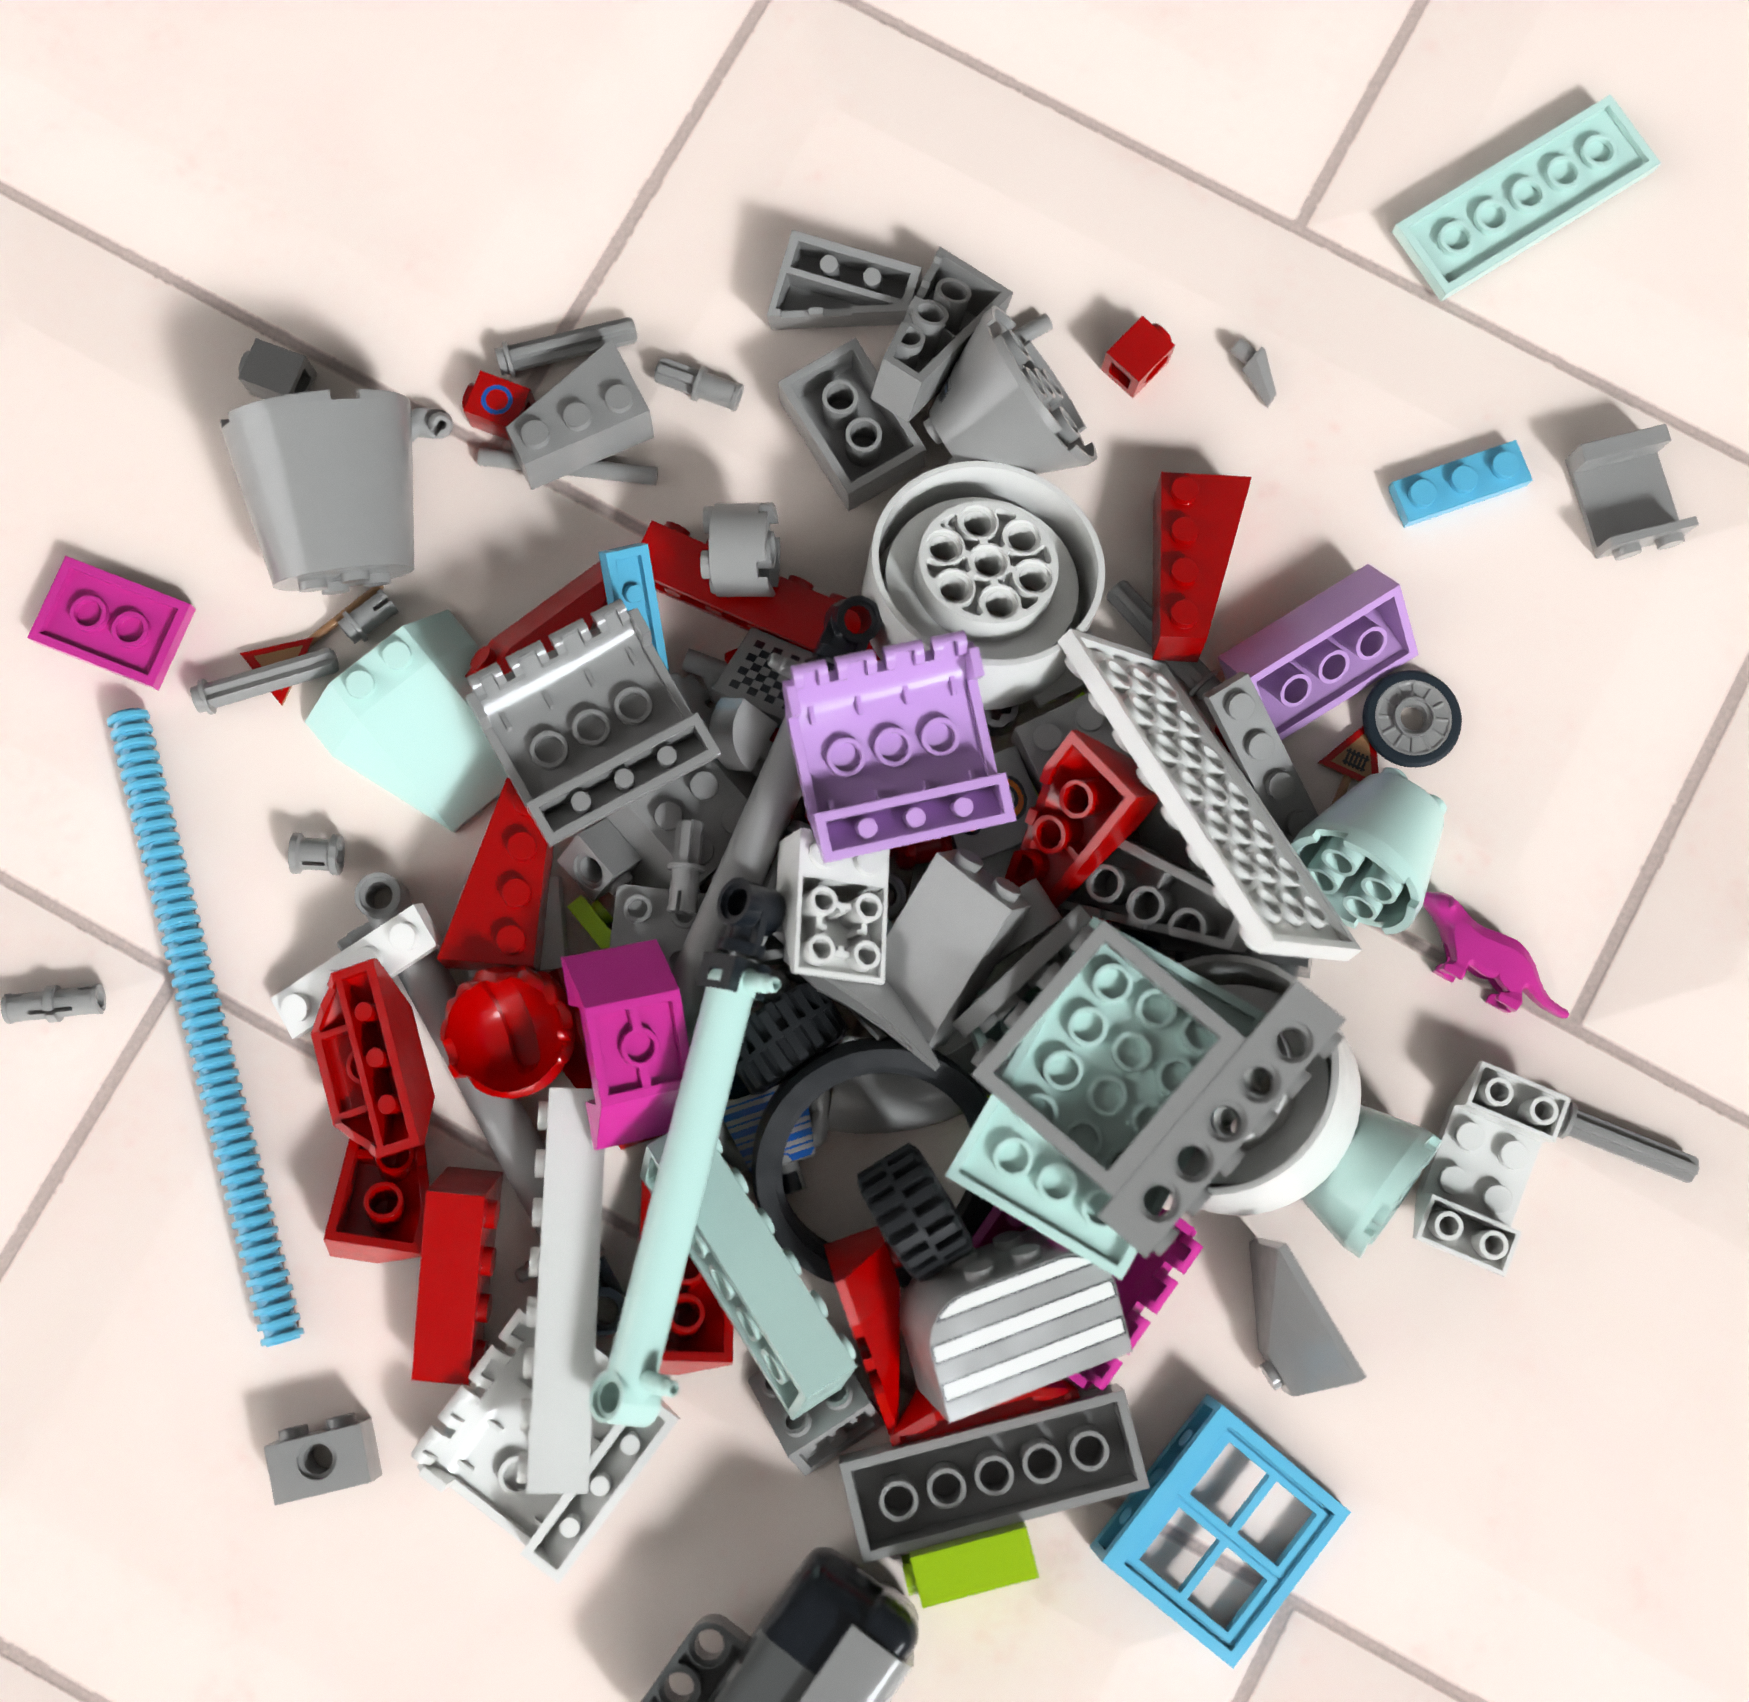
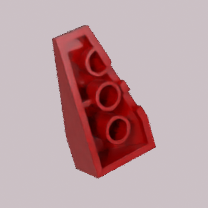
(1080, 817)
(378, 1206)
(699, 1328)

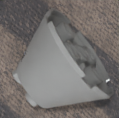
(1007, 405)

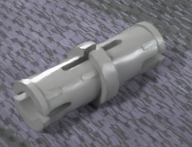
(53, 1003)

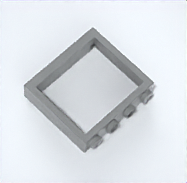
(1053, 984)

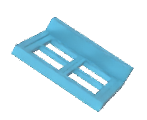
(1170, 1483)

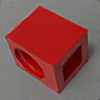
(1138, 356)

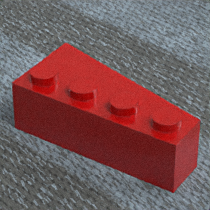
(1191, 551)
(504, 896)
(456, 1274)

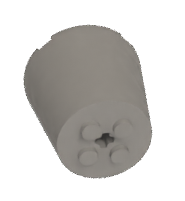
(327, 486)

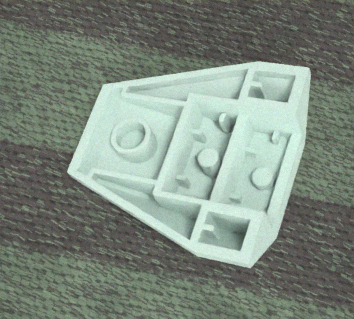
(408, 723)

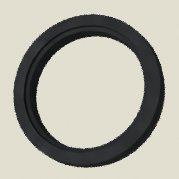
(805, 1086)

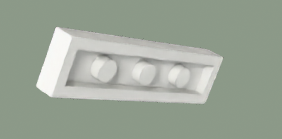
(396, 946)

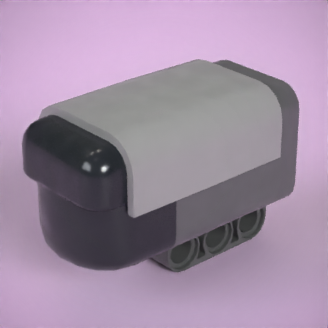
(822, 1640)

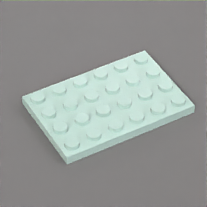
(1098, 1075)

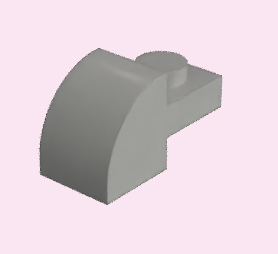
(741, 734)

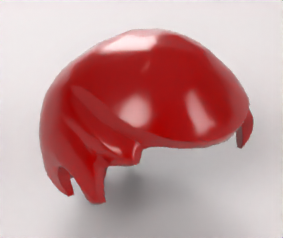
(509, 1031)

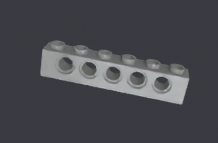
(1294, 1011)

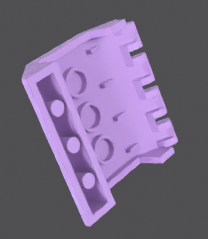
(894, 747)

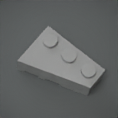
(581, 420)

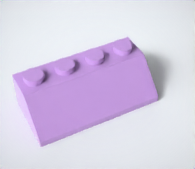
(1326, 649)

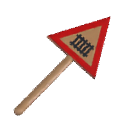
(1353, 760)

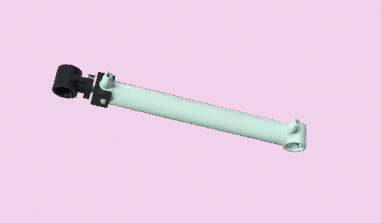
(632, 1384)

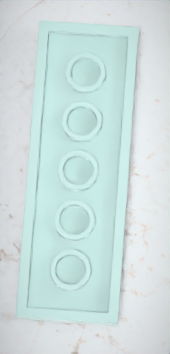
(1525, 197)

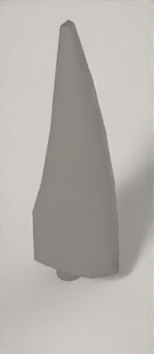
(878, 1005)

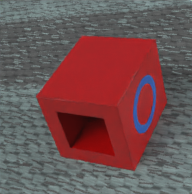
(495, 403)

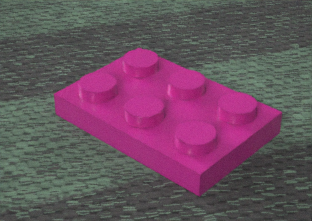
(111, 623)

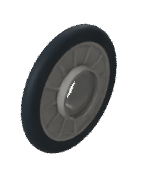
(1389, 735)

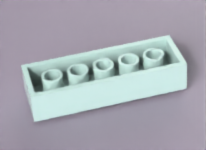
(762, 1289)

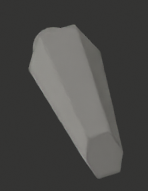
(1256, 369)

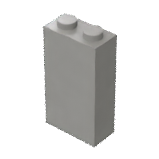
(950, 939)

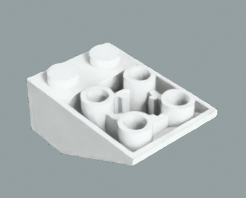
(833, 911)

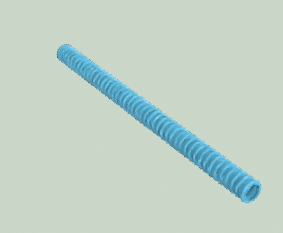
(204, 1025)

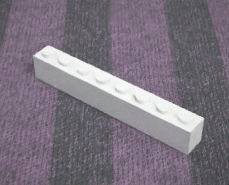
(565, 1301)

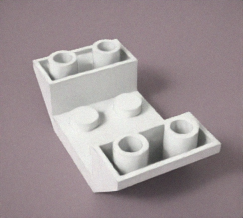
(1484, 1165)

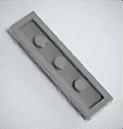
(1260, 752)

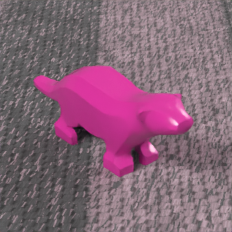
(1486, 956)

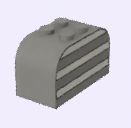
(1009, 1322)

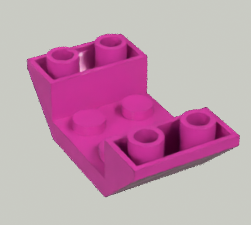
(631, 1039)

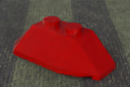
(372, 1061)
(922, 1420)

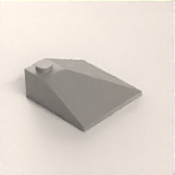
(1293, 1327)

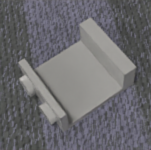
(1626, 494)

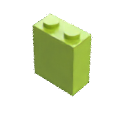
(970, 1565)

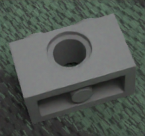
(298, 1476)

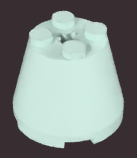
(1375, 850)
(1371, 1178)

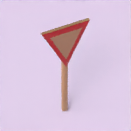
(285, 651)

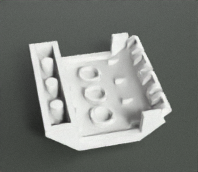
(482, 1446)

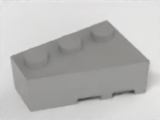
(839, 286)

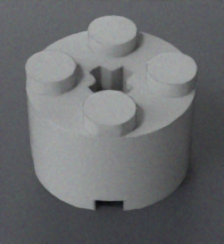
(742, 549)

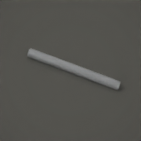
(597, 470)

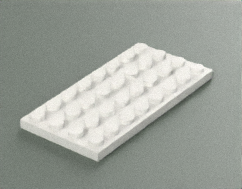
(1209, 801)

